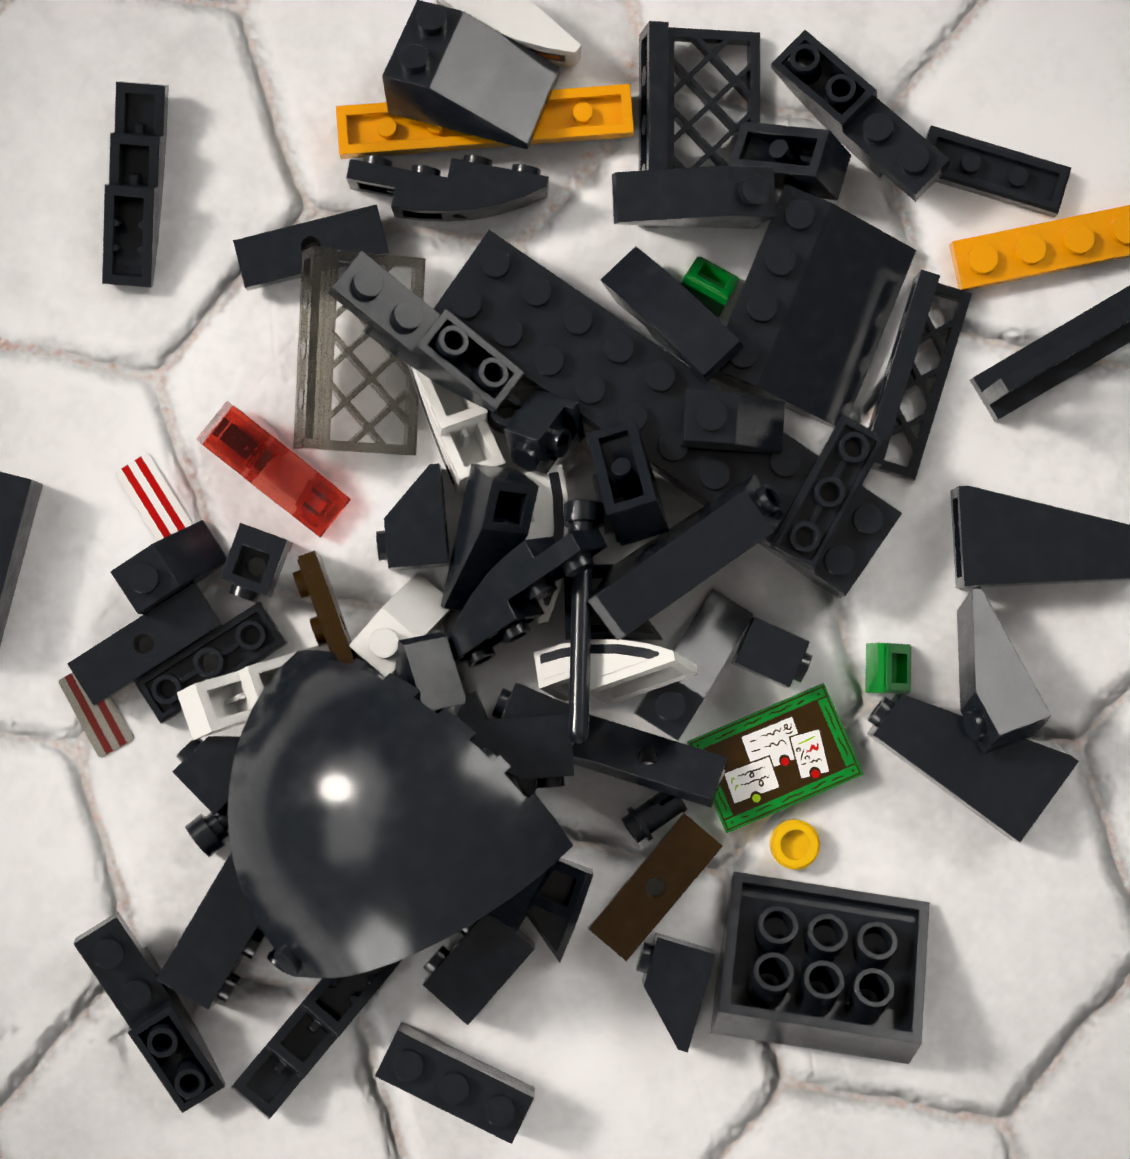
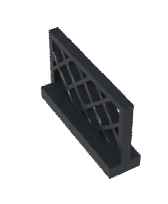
(658, 91)
(1055, 356)

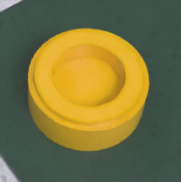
(794, 844)

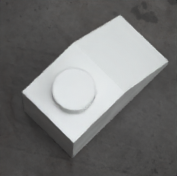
(408, 614)

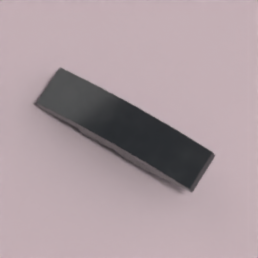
(135, 184)
(306, 1038)

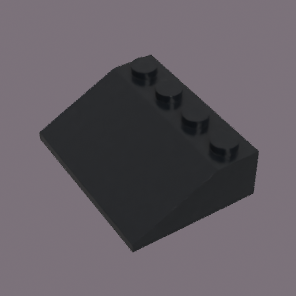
(814, 307)
(822, 968)

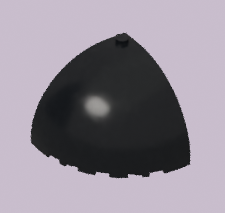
(372, 820)

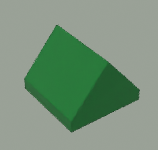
(710, 284)
(888, 668)

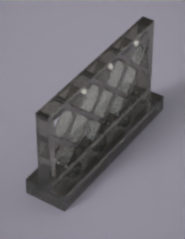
(317, 361)

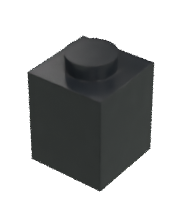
(773, 653)

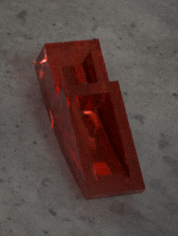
(273, 468)

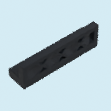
(902, 363)

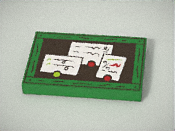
(779, 757)

